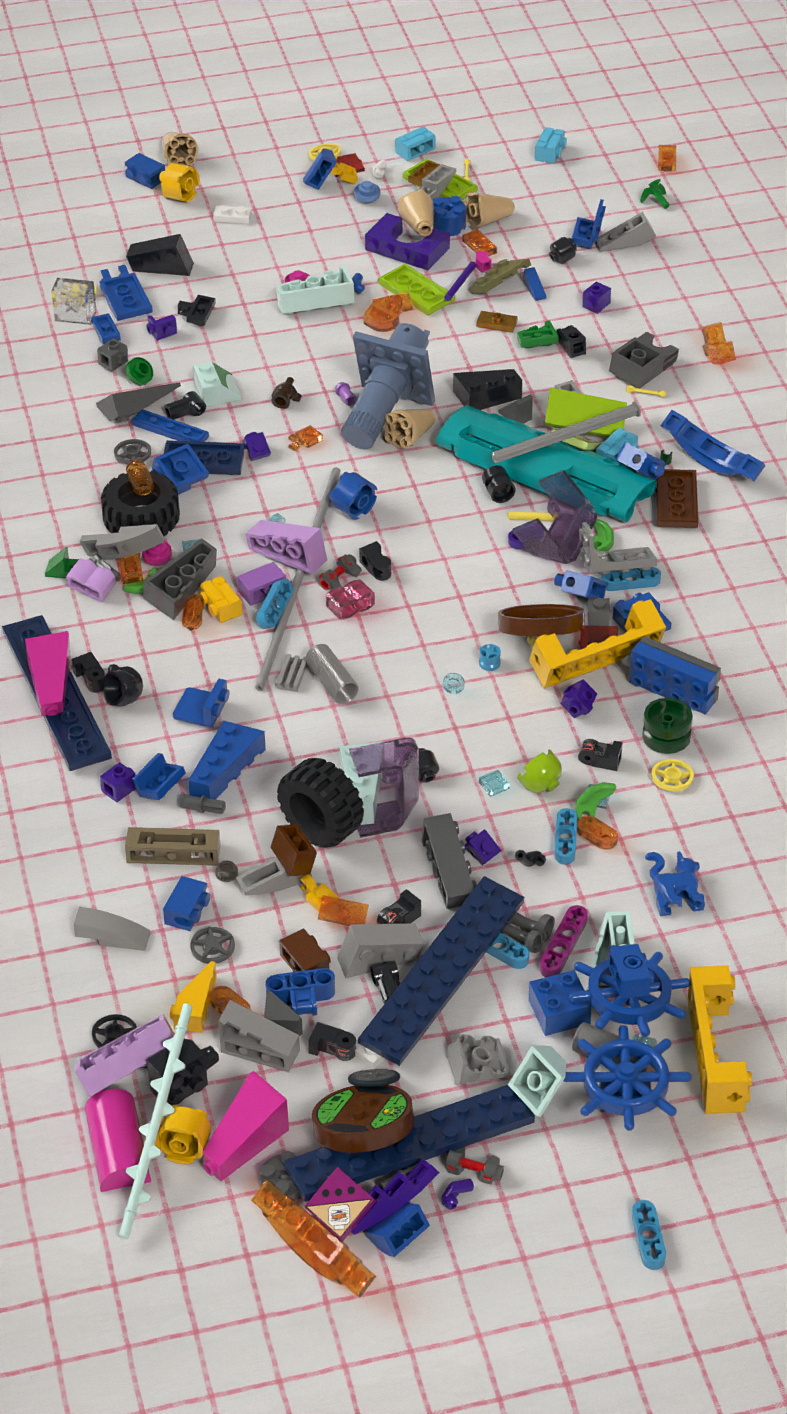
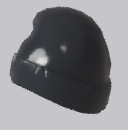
(122, 685)

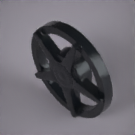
(113, 1030)

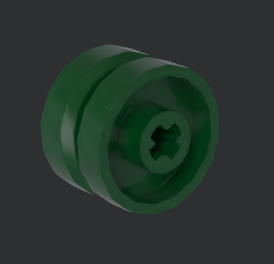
(667, 725)

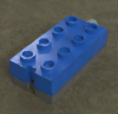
(673, 674)

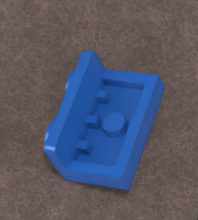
(157, 777)

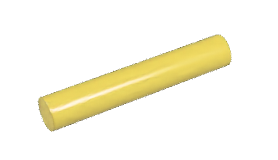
(530, 516)

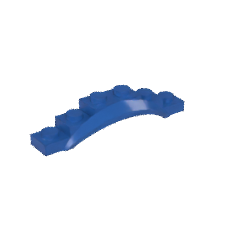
(709, 450)

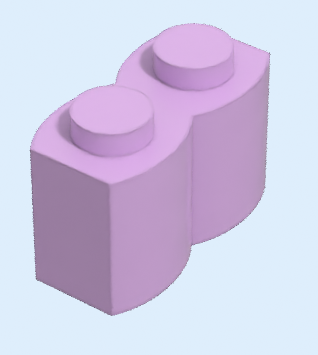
(91, 580)

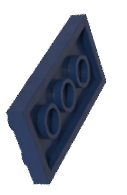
(215, 456)

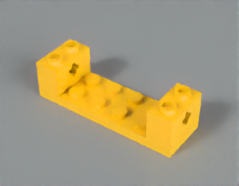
(555, 667)
(722, 1083)

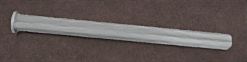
(566, 432)

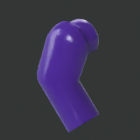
(449, 1197)

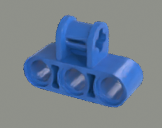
(303, 988)

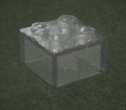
(74, 301)

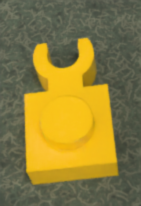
(345, 172)

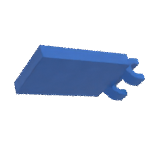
(124, 294)

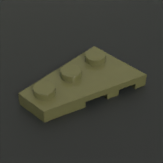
(496, 275)

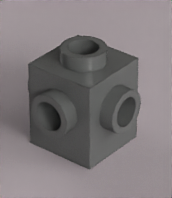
(112, 354)

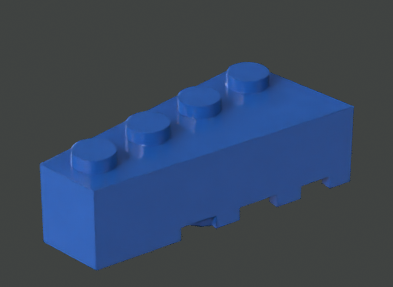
(225, 757)

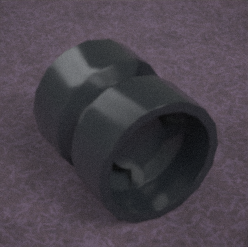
(498, 484)

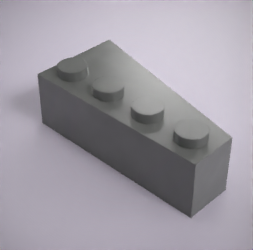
(180, 578)
(448, 859)

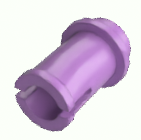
(344, 391)

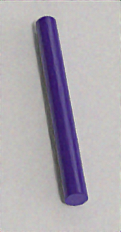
(459, 282)

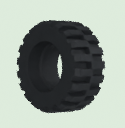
(120, 499)
(320, 802)

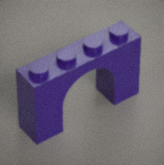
(421, 254)

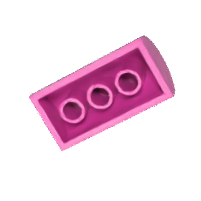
(114, 1137)

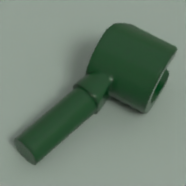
(667, 458)

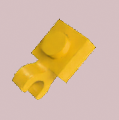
(314, 892)

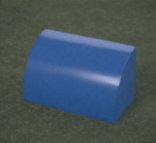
(320, 169)
(398, 1229)

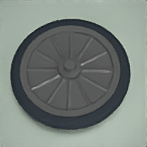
(373, 1077)

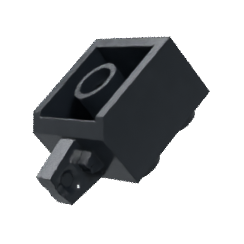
(188, 1080)

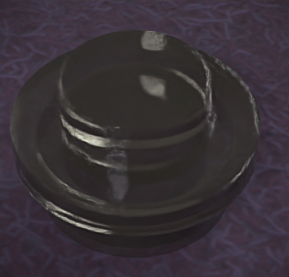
(226, 871)

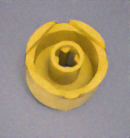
(179, 182)
(183, 1134)

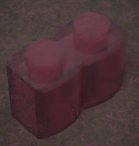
(350, 599)

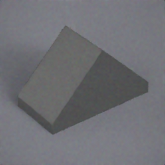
(519, 410)
(282, 1014)

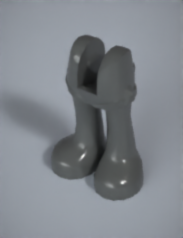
(538, 930)

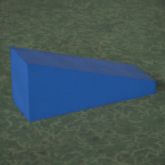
(534, 284)

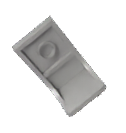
(613, 560)

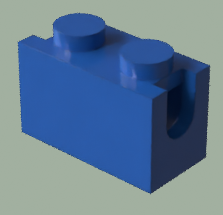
(144, 170)
(186, 903)

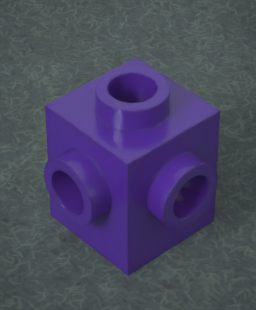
(578, 698)

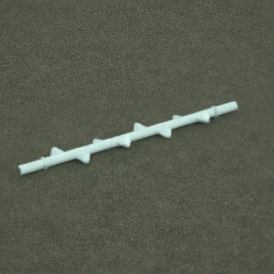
(150, 1130)

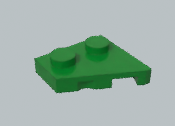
(538, 336)

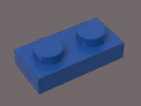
(105, 328)

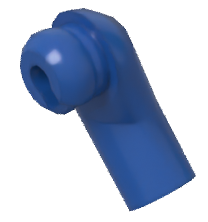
(358, 287)

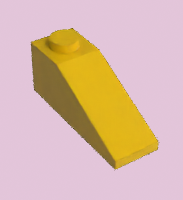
(198, 995)

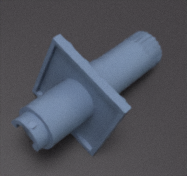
(387, 373)

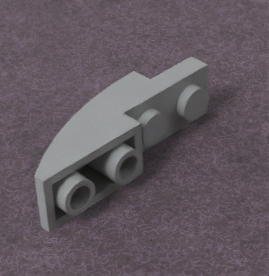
(126, 542)

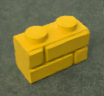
(221, 599)

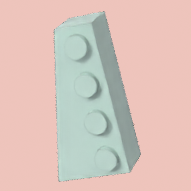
(316, 292)
(367, 786)

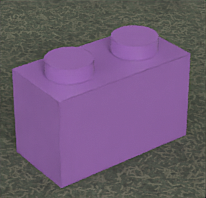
(257, 583)

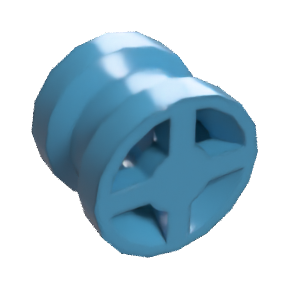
(490, 657)

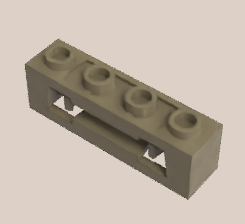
(172, 846)

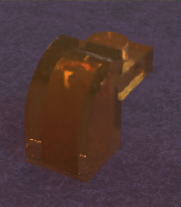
(382, 318)
(716, 347)

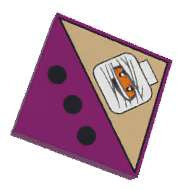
(340, 1204)

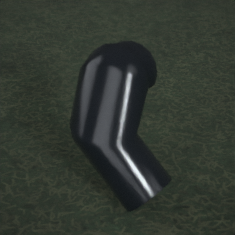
(530, 858)

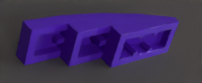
(396, 1194)

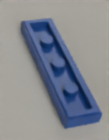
(168, 427)

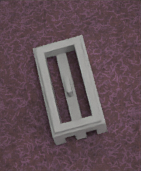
(294, 661)

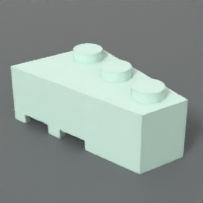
(614, 931)

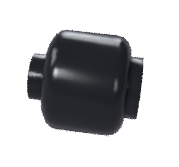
(562, 250)
(427, 765)

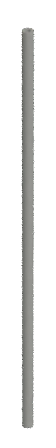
(296, 585)

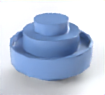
(367, 192)

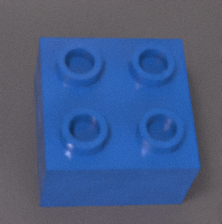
(551, 1003)

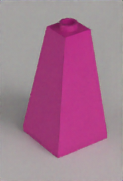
(49, 668)
(248, 1127)

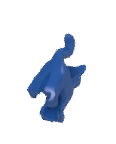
(673, 887)

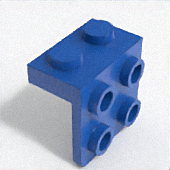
(587, 230)
(202, 706)

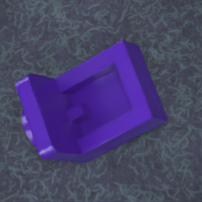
(162, 327)
(256, 445)
(482, 846)

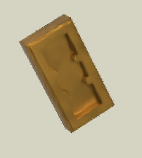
(425, 169)
(497, 321)

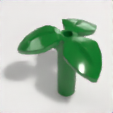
(658, 191)

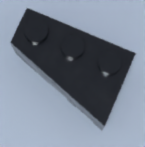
(161, 256)
(487, 388)

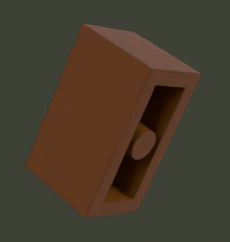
(293, 850)
(302, 952)

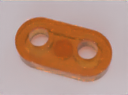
(139, 477)
(193, 612)
(597, 832)
(224, 993)

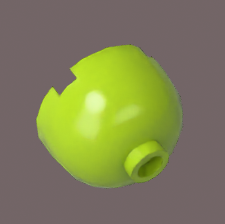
(542, 773)

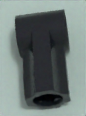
(188, 405)
(386, 978)

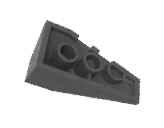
(125, 404)

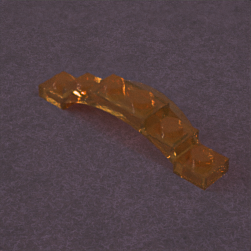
(312, 1240)

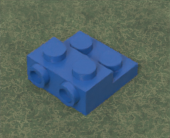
(181, 467)
(622, 609)

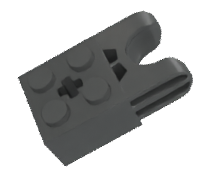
(642, 361)

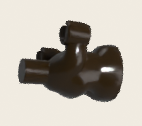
(284, 392)

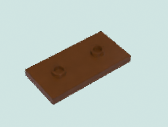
(677, 499)

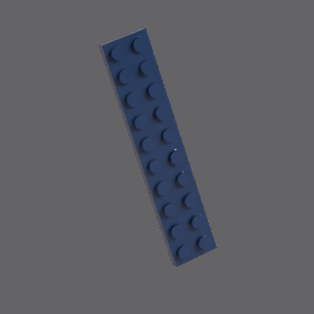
(75, 727)
(440, 971)
(431, 1136)

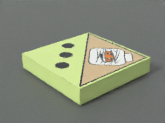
(582, 442)

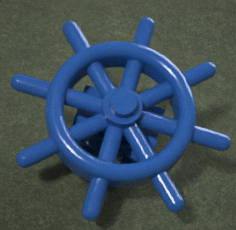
(630, 981)
(626, 1088)

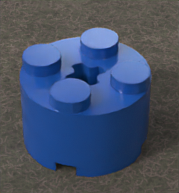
(449, 215)
(353, 495)

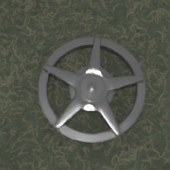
(132, 451)
(212, 944)

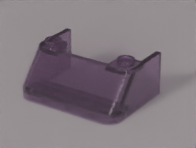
(569, 510)
(397, 764)

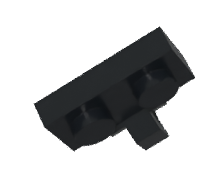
(197, 311)

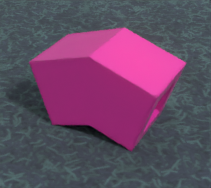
(483, 262)

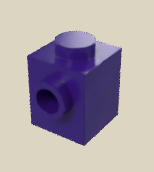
(596, 297)
(118, 782)

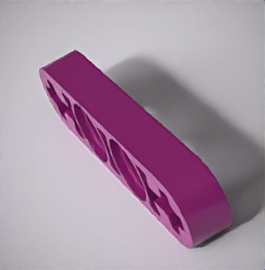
(561, 940)

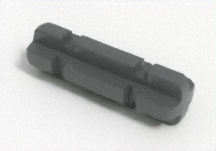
(102, 564)

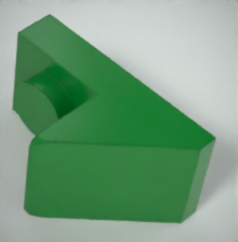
(60, 565)

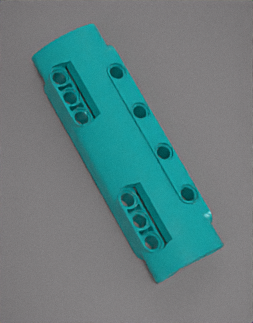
(546, 461)

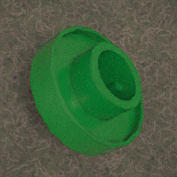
(139, 371)

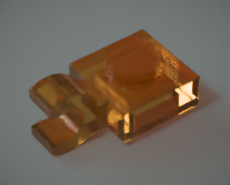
(305, 437)

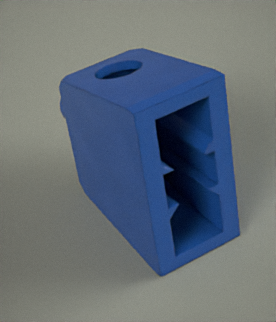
(648, 465)
(581, 585)

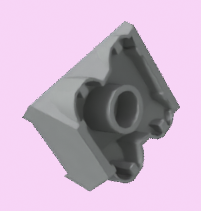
(477, 1059)

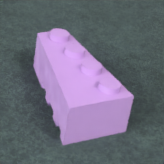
(289, 543)
(122, 1055)

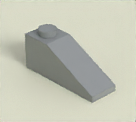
(628, 234)

